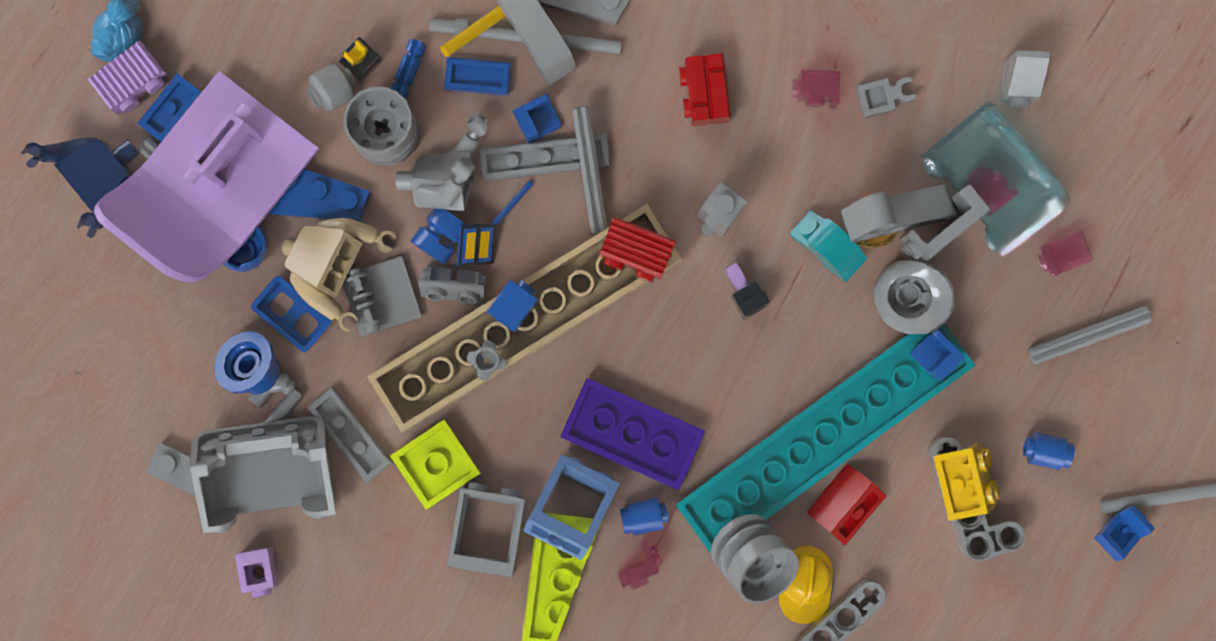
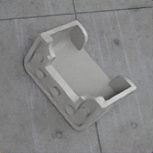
(261, 470)

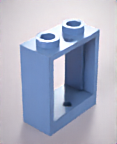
(558, 533)

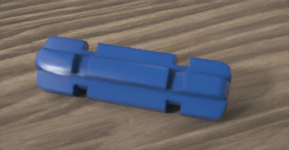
(408, 67)

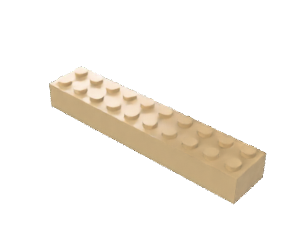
(567, 296)

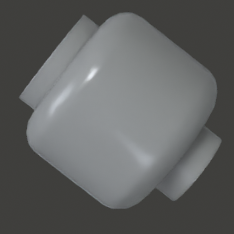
(331, 87)

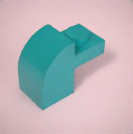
(829, 245)

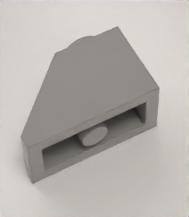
(1024, 77)

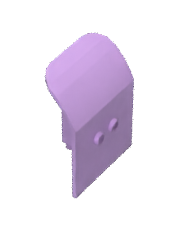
(206, 183)

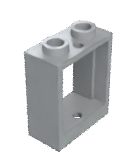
(480, 563)

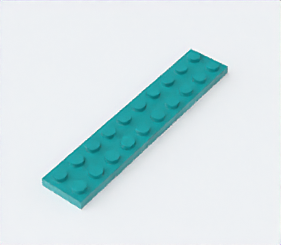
(818, 439)

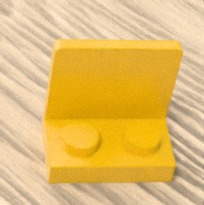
(967, 481)

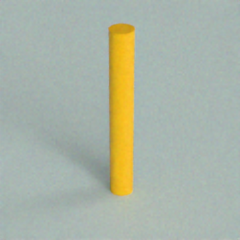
(472, 31)

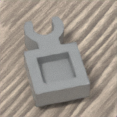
(879, 98)

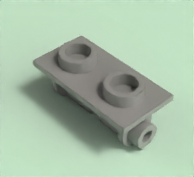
(467, 289)

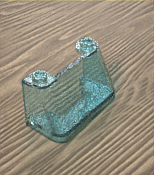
(995, 143)

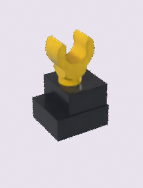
(360, 59)

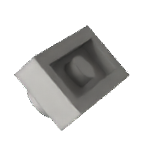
(172, 467)

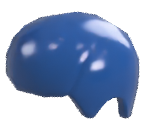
(250, 254)

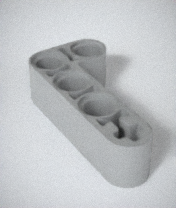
(540, 38)
(886, 214)
(978, 524)

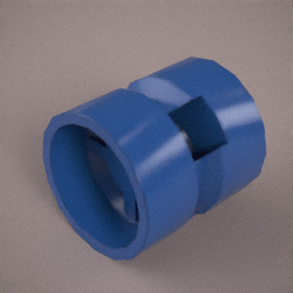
(429, 238)

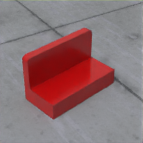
(846, 504)

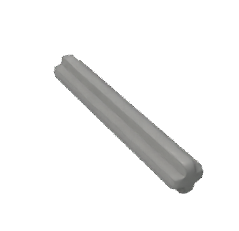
(589, 169)
(1090, 335)

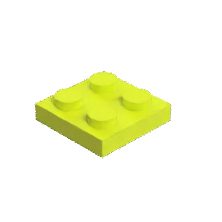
(435, 464)

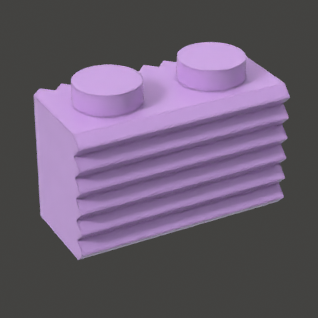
(129, 78)

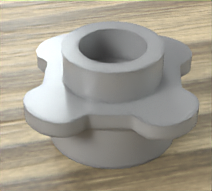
(485, 370)

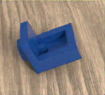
(1123, 532)

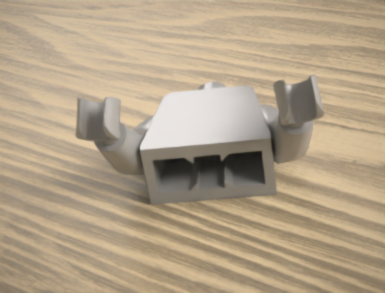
(448, 177)

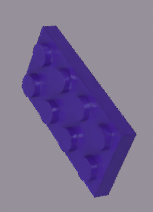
(632, 434)

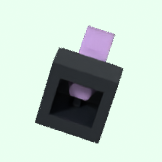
(748, 298)

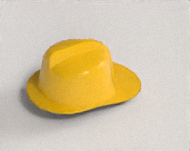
(811, 589)

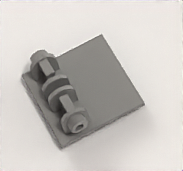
(381, 296)

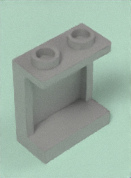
(969, 208)

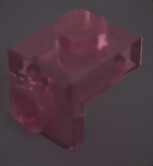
(1065, 254)
(637, 575)

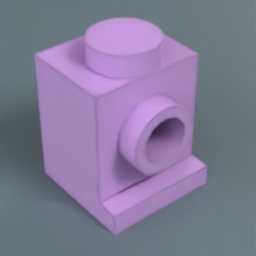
(246, 565)

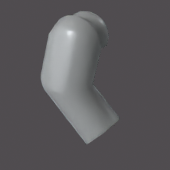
(284, 384)

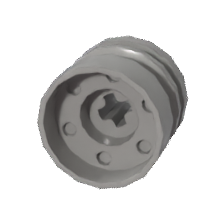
(376, 109)
(754, 559)

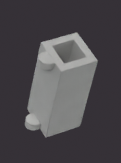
(720, 210)

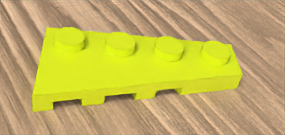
(552, 584)

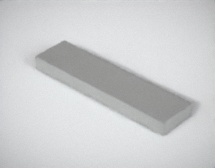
(537, 158)

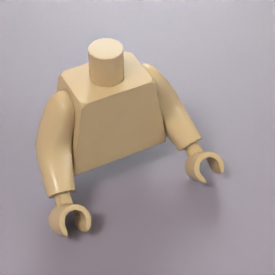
(323, 259)

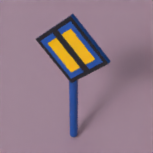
(478, 240)

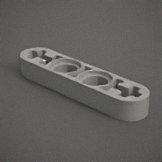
(829, 620)

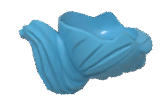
(116, 29)

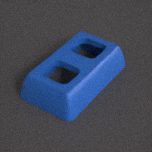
(285, 324)

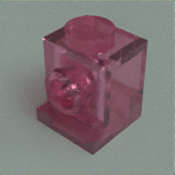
(817, 87)
(991, 188)

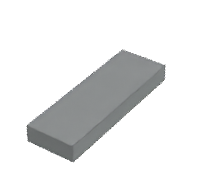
(350, 435)

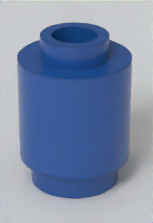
(1048, 451)
(644, 517)

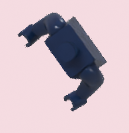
(88, 167)

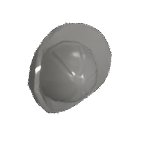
(913, 297)

